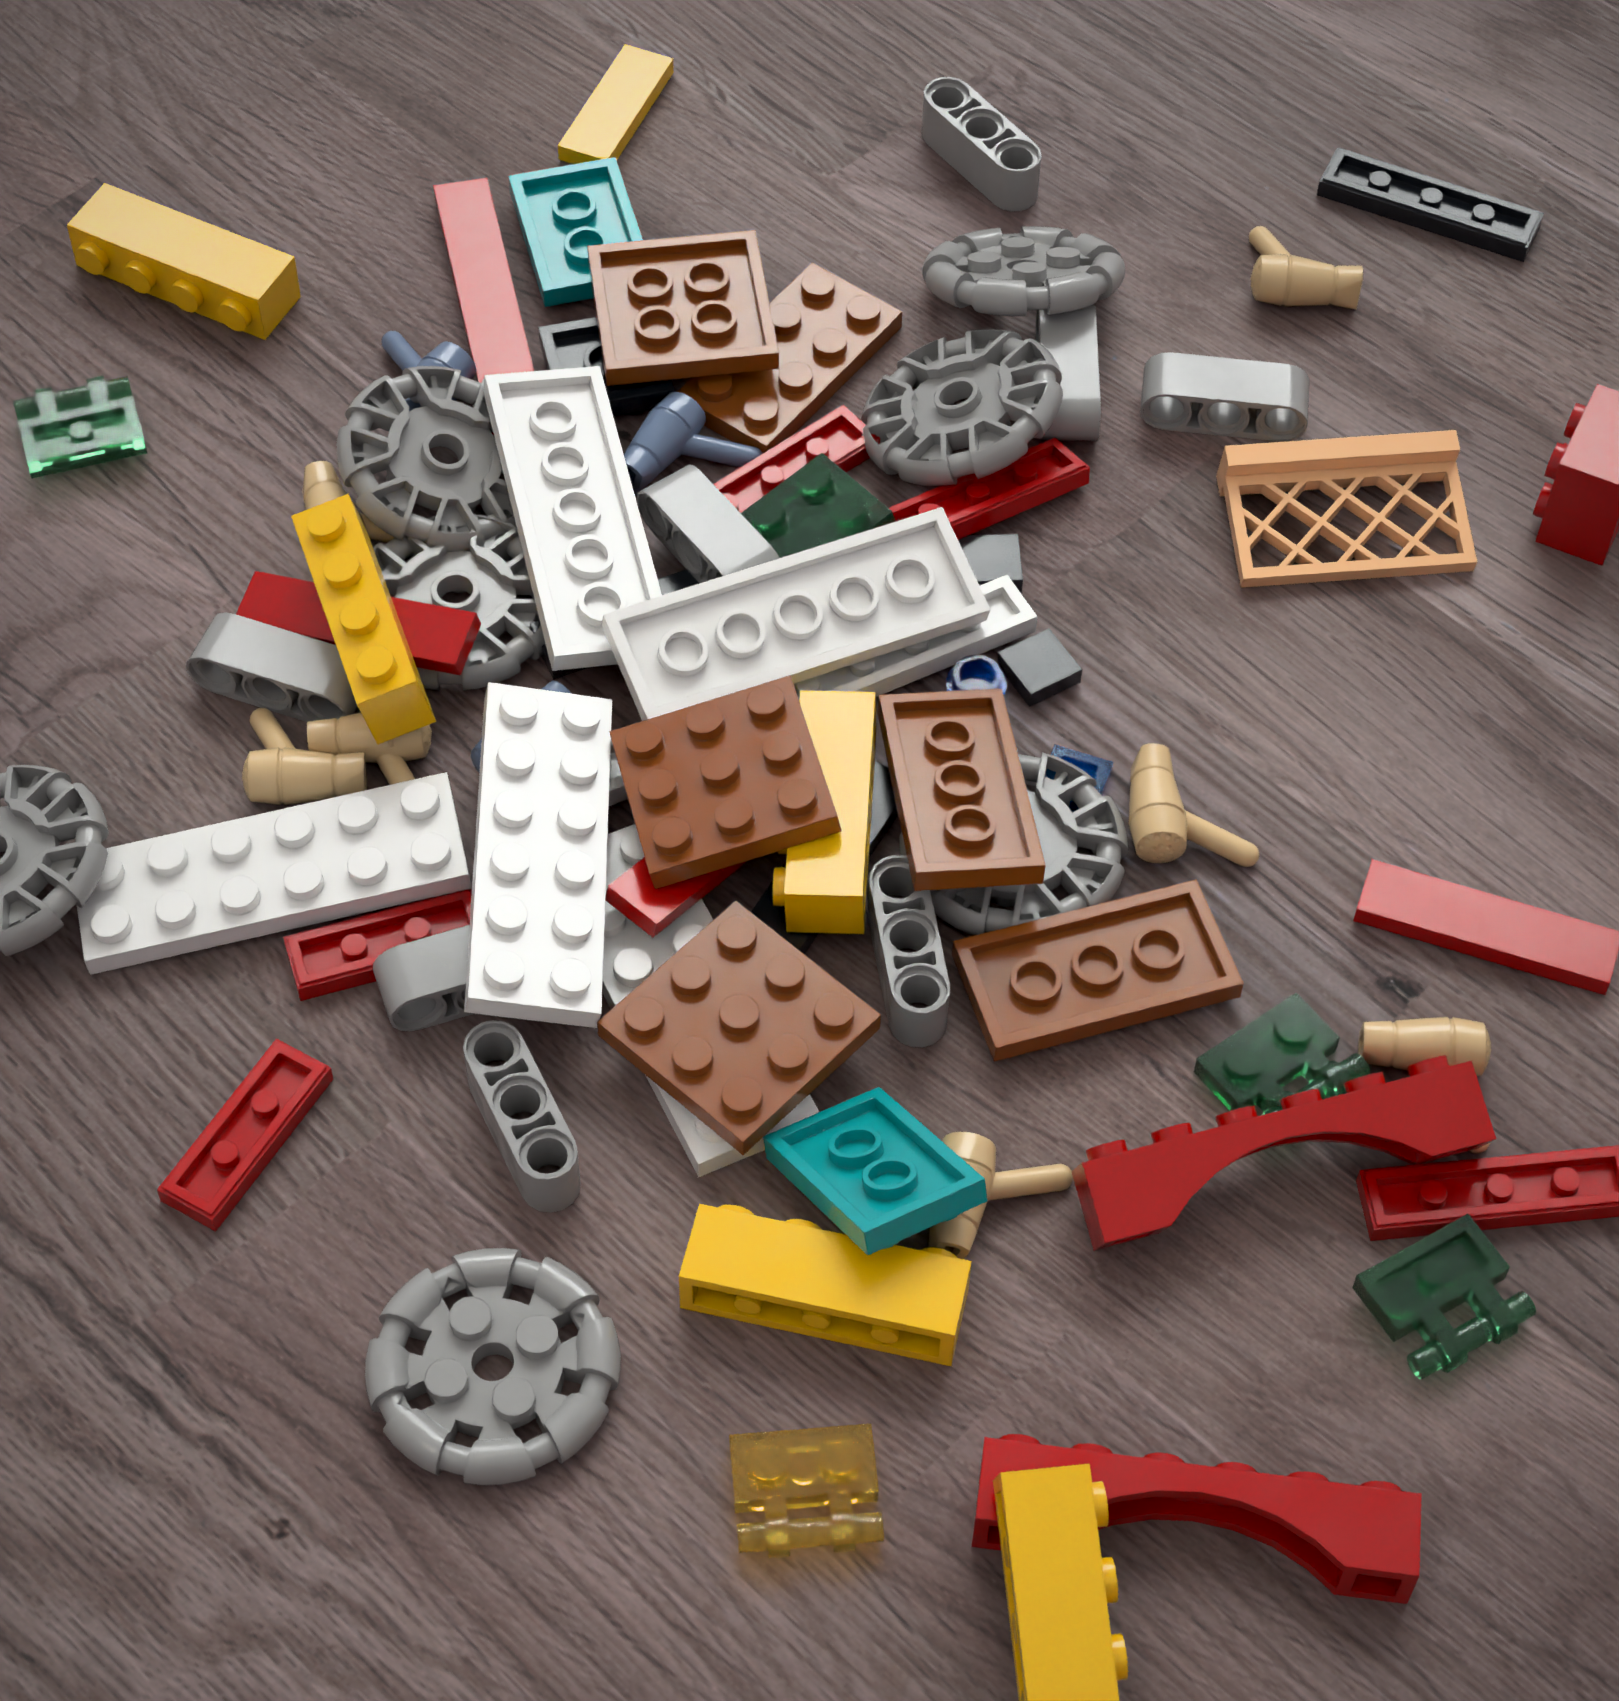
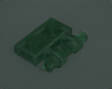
(79, 426)
(1273, 1052)
(1434, 1277)

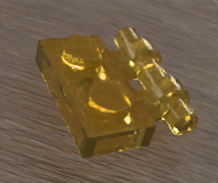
(801, 1471)

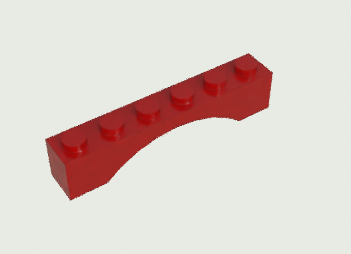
(1411, 1118)
(1346, 1535)

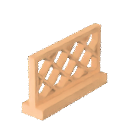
(1348, 464)

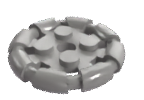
(1023, 271)
(923, 426)
(412, 470)
(493, 597)
(37, 858)
(1085, 877)
(483, 1327)

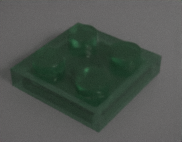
(815, 508)

